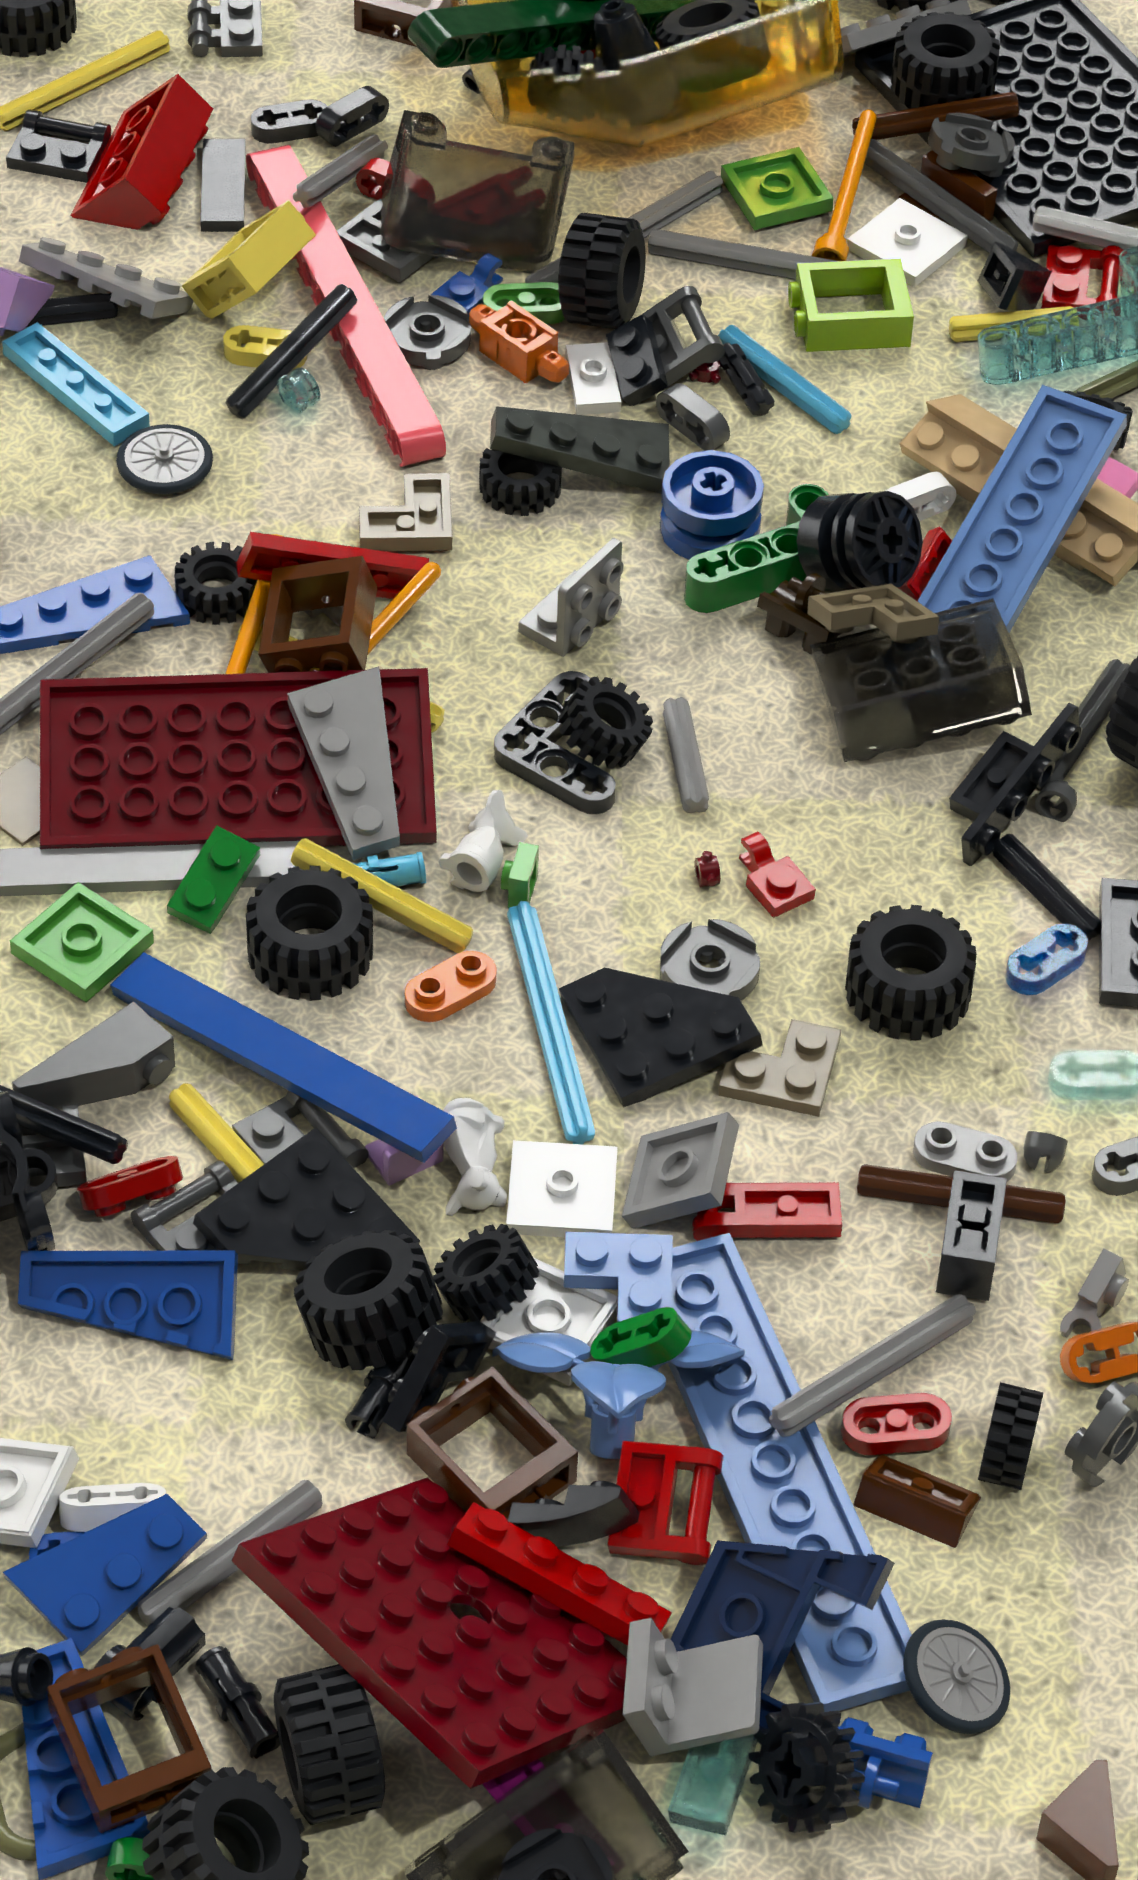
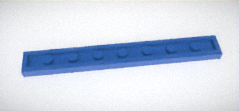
(285, 1057)

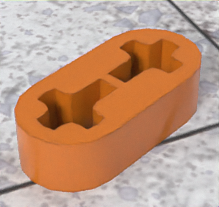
(1105, 1339)

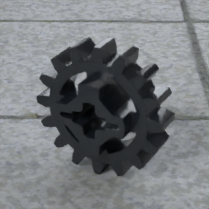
(806, 1767)

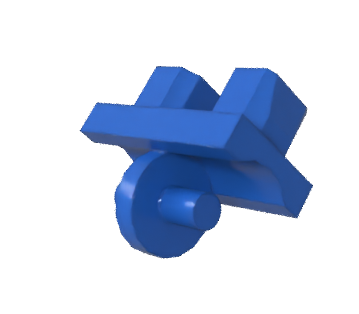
(890, 1768)

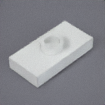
(593, 378)

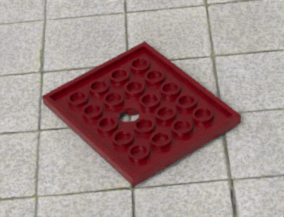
(377, 1599)

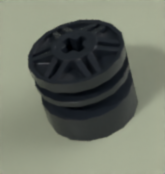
(860, 540)

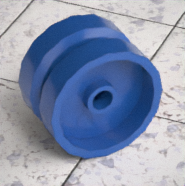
(710, 502)

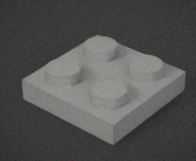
(680, 1170)

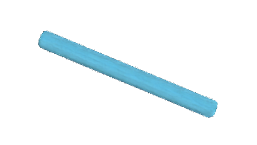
(551, 1024)

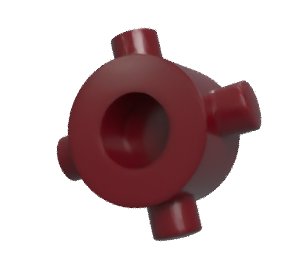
(706, 373)
(707, 869)

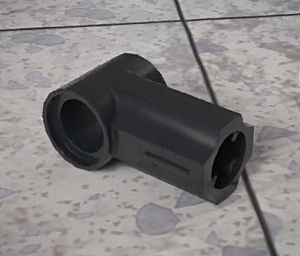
(178, 1640)

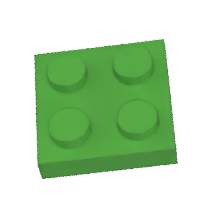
(776, 188)
(82, 941)

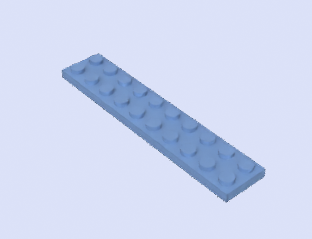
(779, 1485)

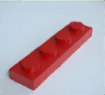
(269, 551)
(552, 1574)

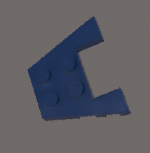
(768, 1595)

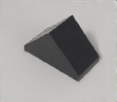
(1013, 279)

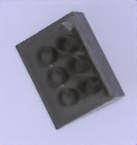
(911, 693)

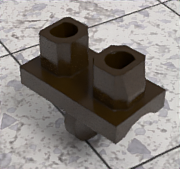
(789, 610)

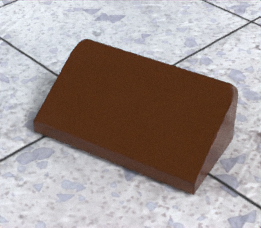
(916, 1500)

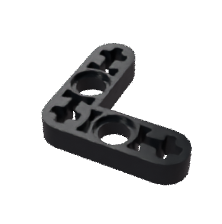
(542, 751)

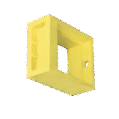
(249, 260)

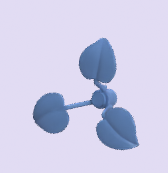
(611, 1392)

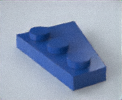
(105, 1572)

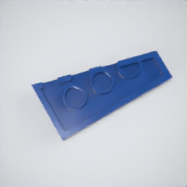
(153, 1295)
(60, 1813)

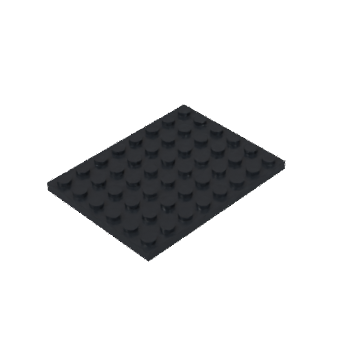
(1073, 119)

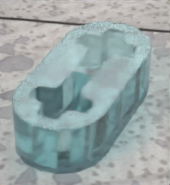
(1095, 1074)

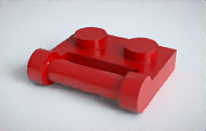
(1071, 274)
(649, 1480)

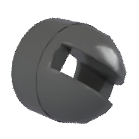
(1066, 802)
(1044, 1145)

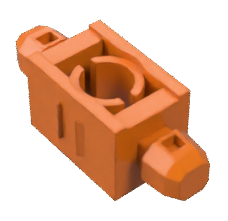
(519, 342)

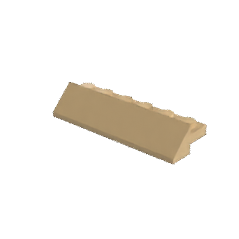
(965, 447)

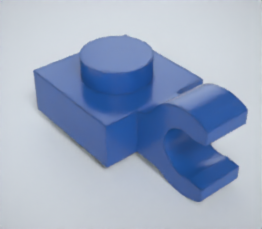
(470, 289)

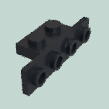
(1006, 778)

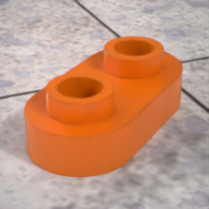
(452, 985)

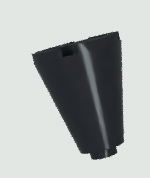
(620, 34)

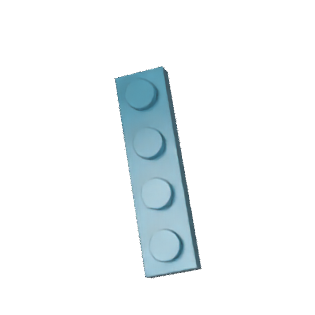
(75, 383)

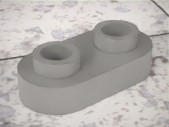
(963, 1151)

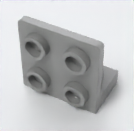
(578, 603)
(692, 1693)

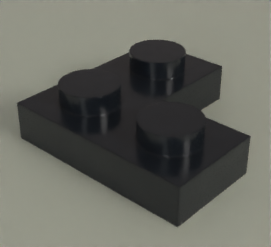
(441, 1356)

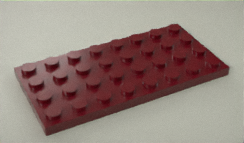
(203, 751)

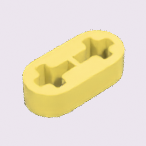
(259, 344)

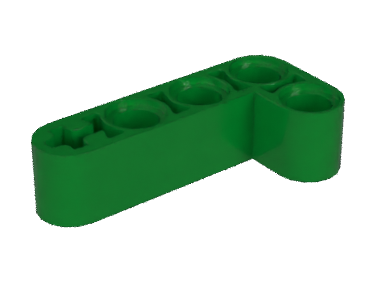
(749, 565)

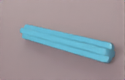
(789, 382)

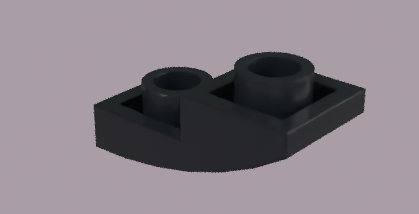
(585, 1516)

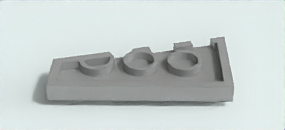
(883, 29)
(128, 287)
(350, 752)

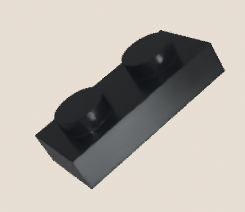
(637, 360)

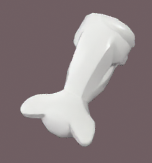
(481, 851)
(474, 1154)

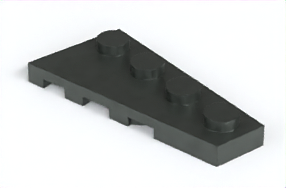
(593, 445)

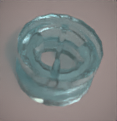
(299, 390)

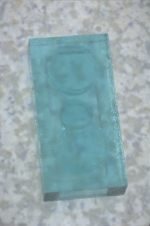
(711, 1784)

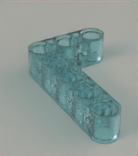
(1065, 337)

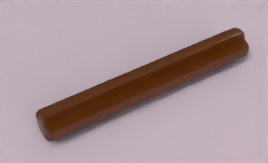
(921, 118)
(936, 1190)

